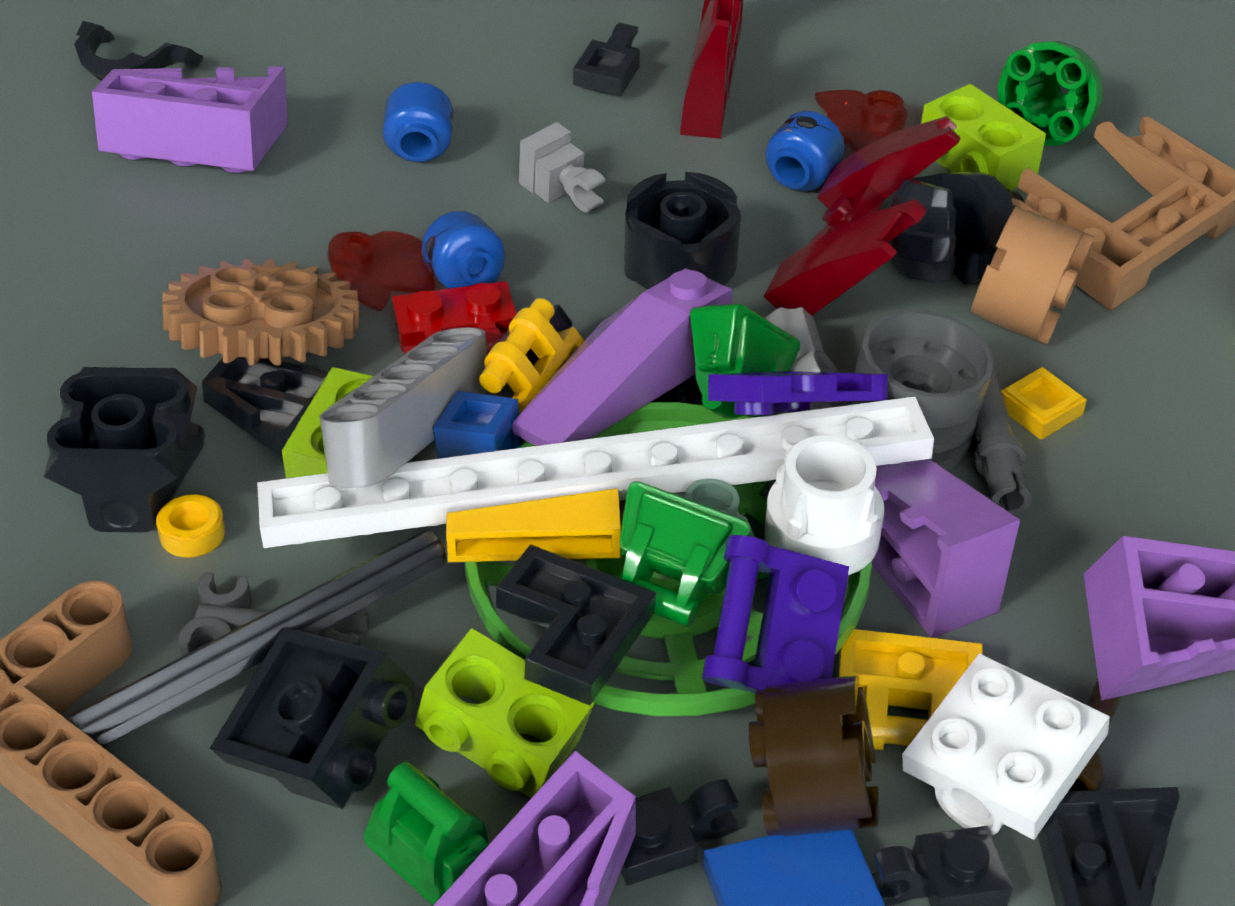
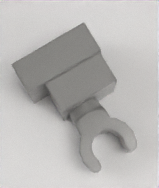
(556, 167)

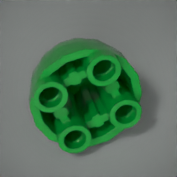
(1035, 85)

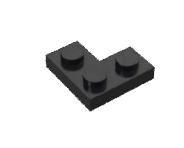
(587, 617)

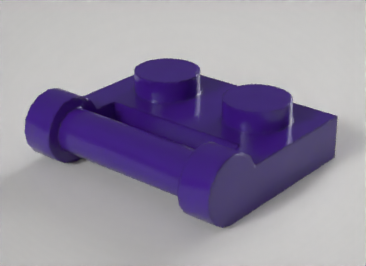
(797, 619)

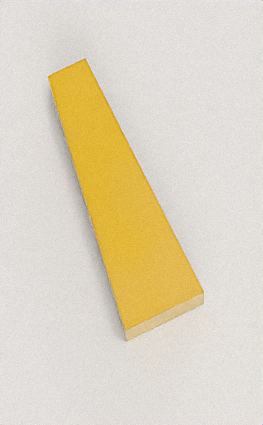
(565, 525)

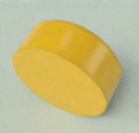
(190, 525)

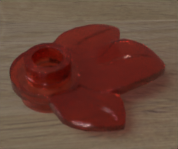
(863, 117)
(379, 265)

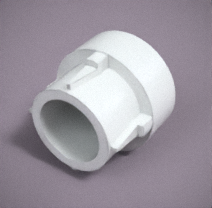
(826, 502)

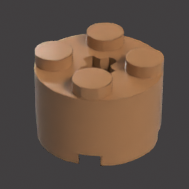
(1031, 275)

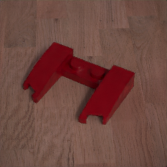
(712, 69)
(856, 230)

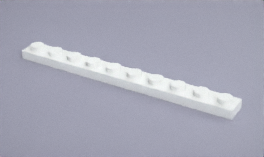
(668, 459)

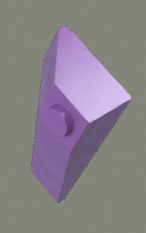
(622, 363)

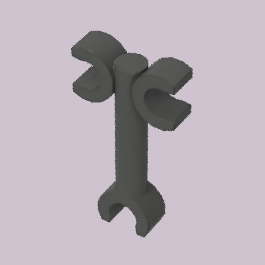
(225, 612)

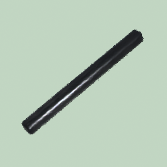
(251, 642)

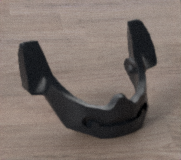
(93, 35)

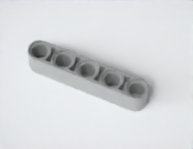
(395, 411)

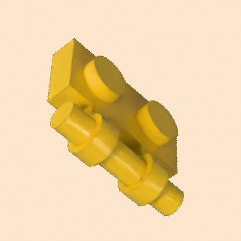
(508, 361)
(905, 674)

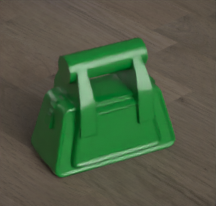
(736, 341)
(677, 541)
(424, 833)

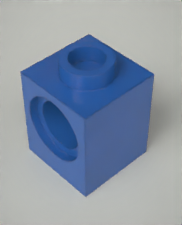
(476, 425)

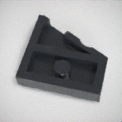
(262, 397)
(1107, 845)

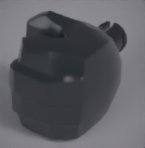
(958, 228)

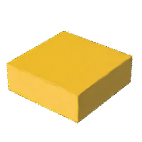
(1042, 403)

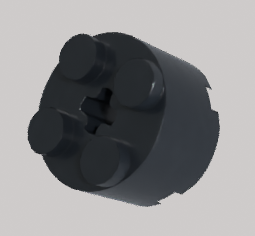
(681, 227)

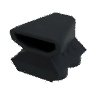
(124, 443)

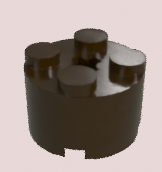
(816, 757)

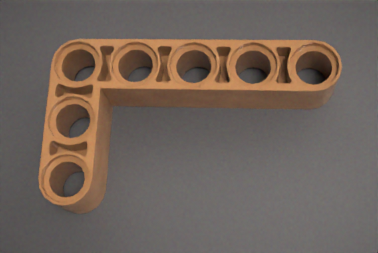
(73, 778)

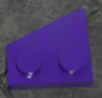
(793, 390)

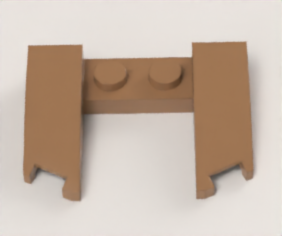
(1189, 199)

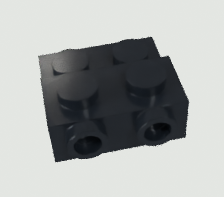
(316, 716)

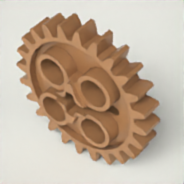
(260, 311)

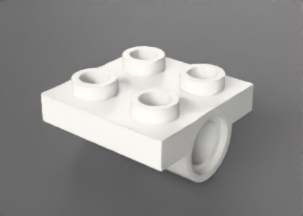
(1004, 748)

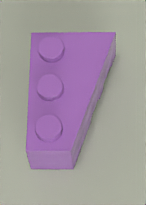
(191, 119)
(942, 545)
(1160, 614)
(558, 847)

